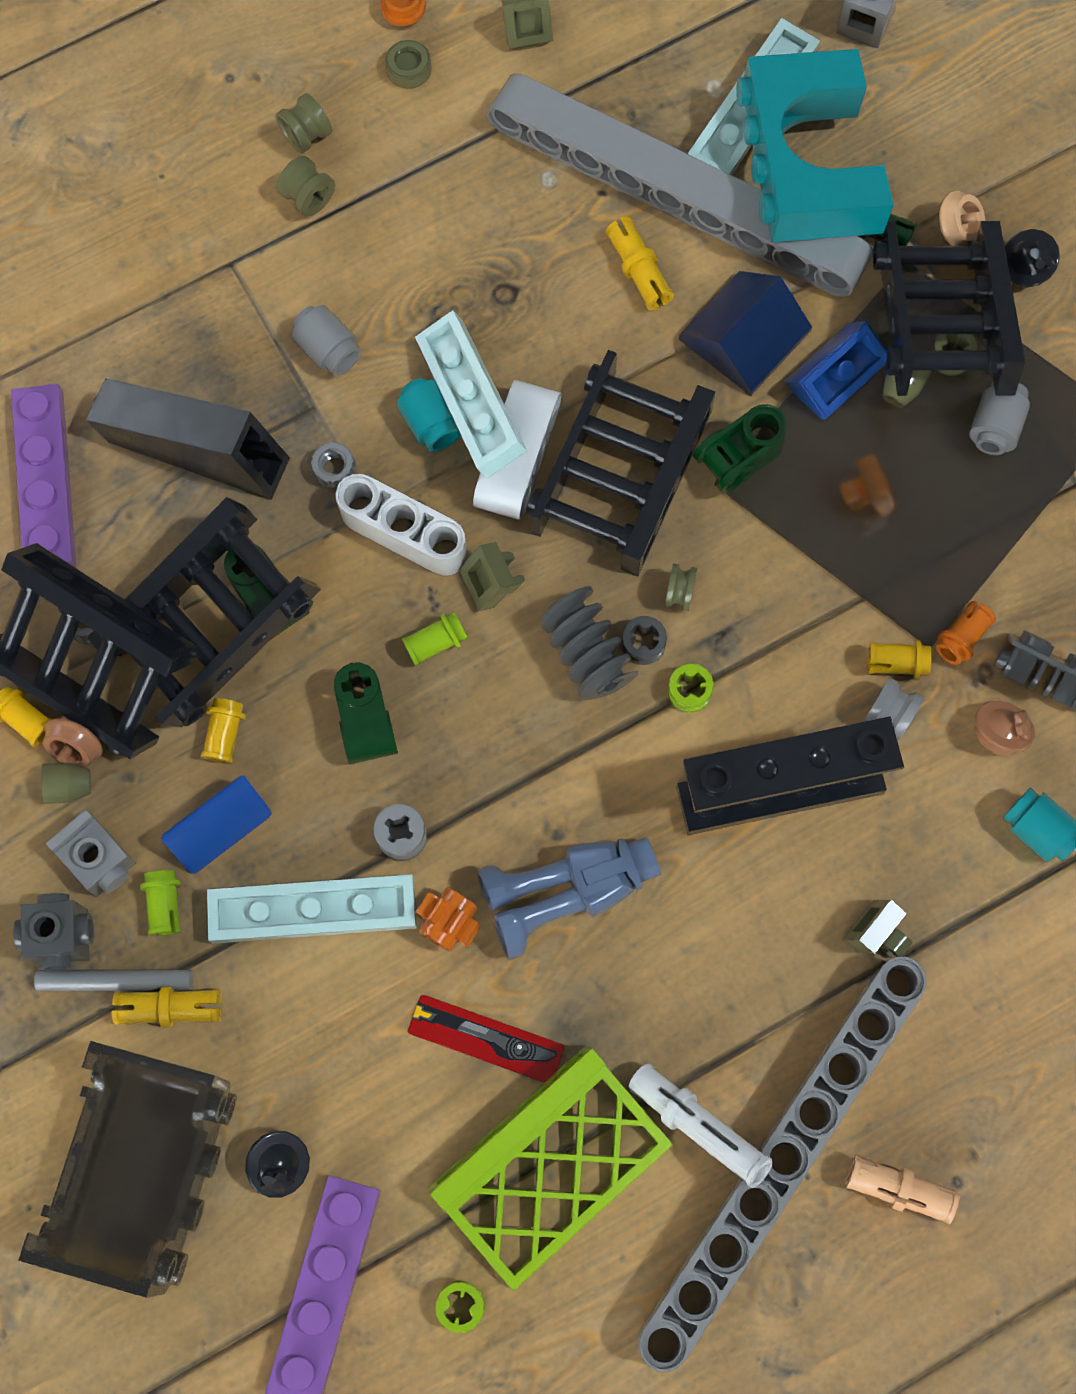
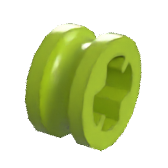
(689, 673)
(476, 1311)

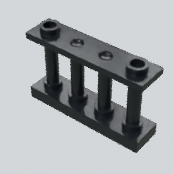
(990, 289)
(650, 498)
(194, 565)
(118, 626)
(788, 775)

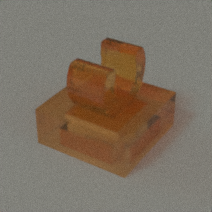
(870, 488)

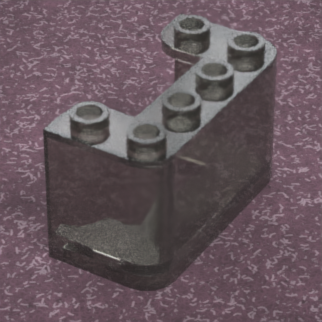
(133, 1173)

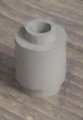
(326, 340)
(999, 420)

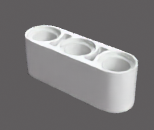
(534, 416)
(392, 505)

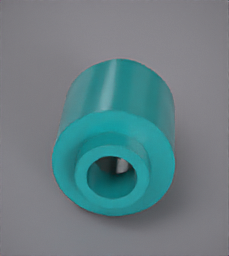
(428, 415)
(1043, 825)

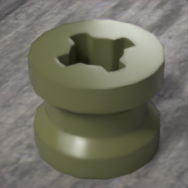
(304, 123)
(305, 186)

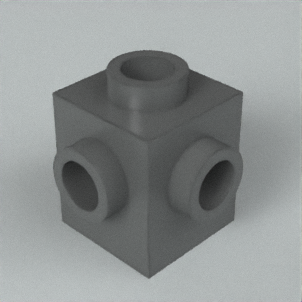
(69, 939)

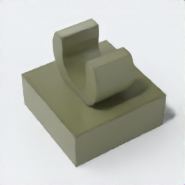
(527, 22)
(488, 576)
(878, 930)

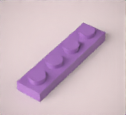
(43, 470)
(324, 1288)

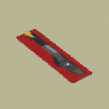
(485, 1039)

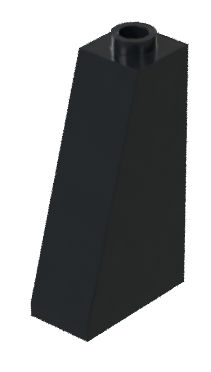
(191, 435)

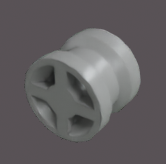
(897, 704)
(407, 839)

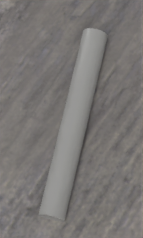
(113, 980)

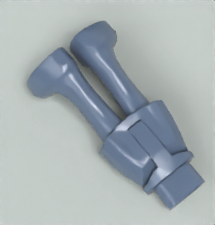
(599, 879)

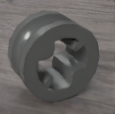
(644, 625)

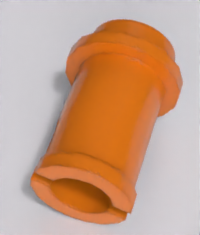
(960, 639)

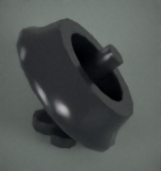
(1031, 257)
(277, 1164)

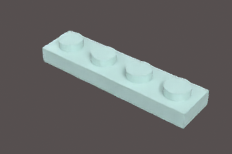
(723, 139)
(470, 394)
(311, 909)

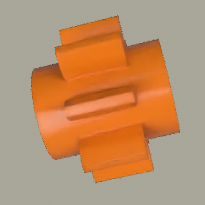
(448, 919)

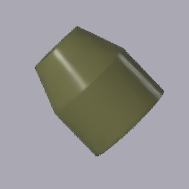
(917, 383)
(64, 782)

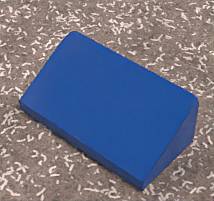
(838, 369)
(216, 825)

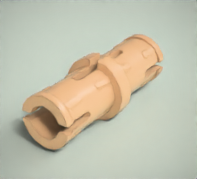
(902, 1189)

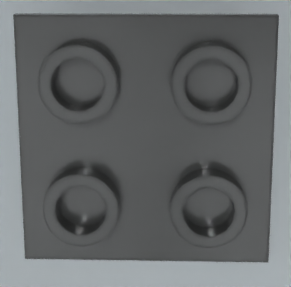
(1021, 660)

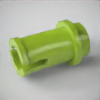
(435, 638)
(162, 902)

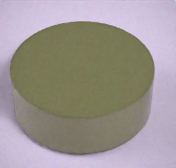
(408, 64)

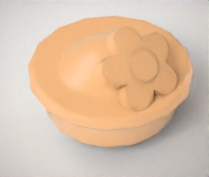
(960, 218)

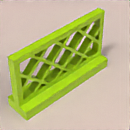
(516, 1133)

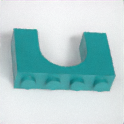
(797, 196)

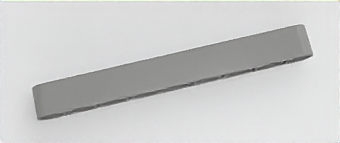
(668, 181)
(779, 1188)

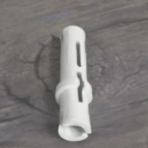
(682, 1111)

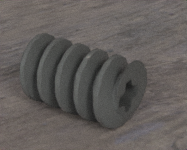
(584, 645)

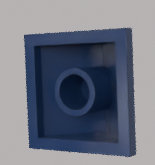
(748, 329)

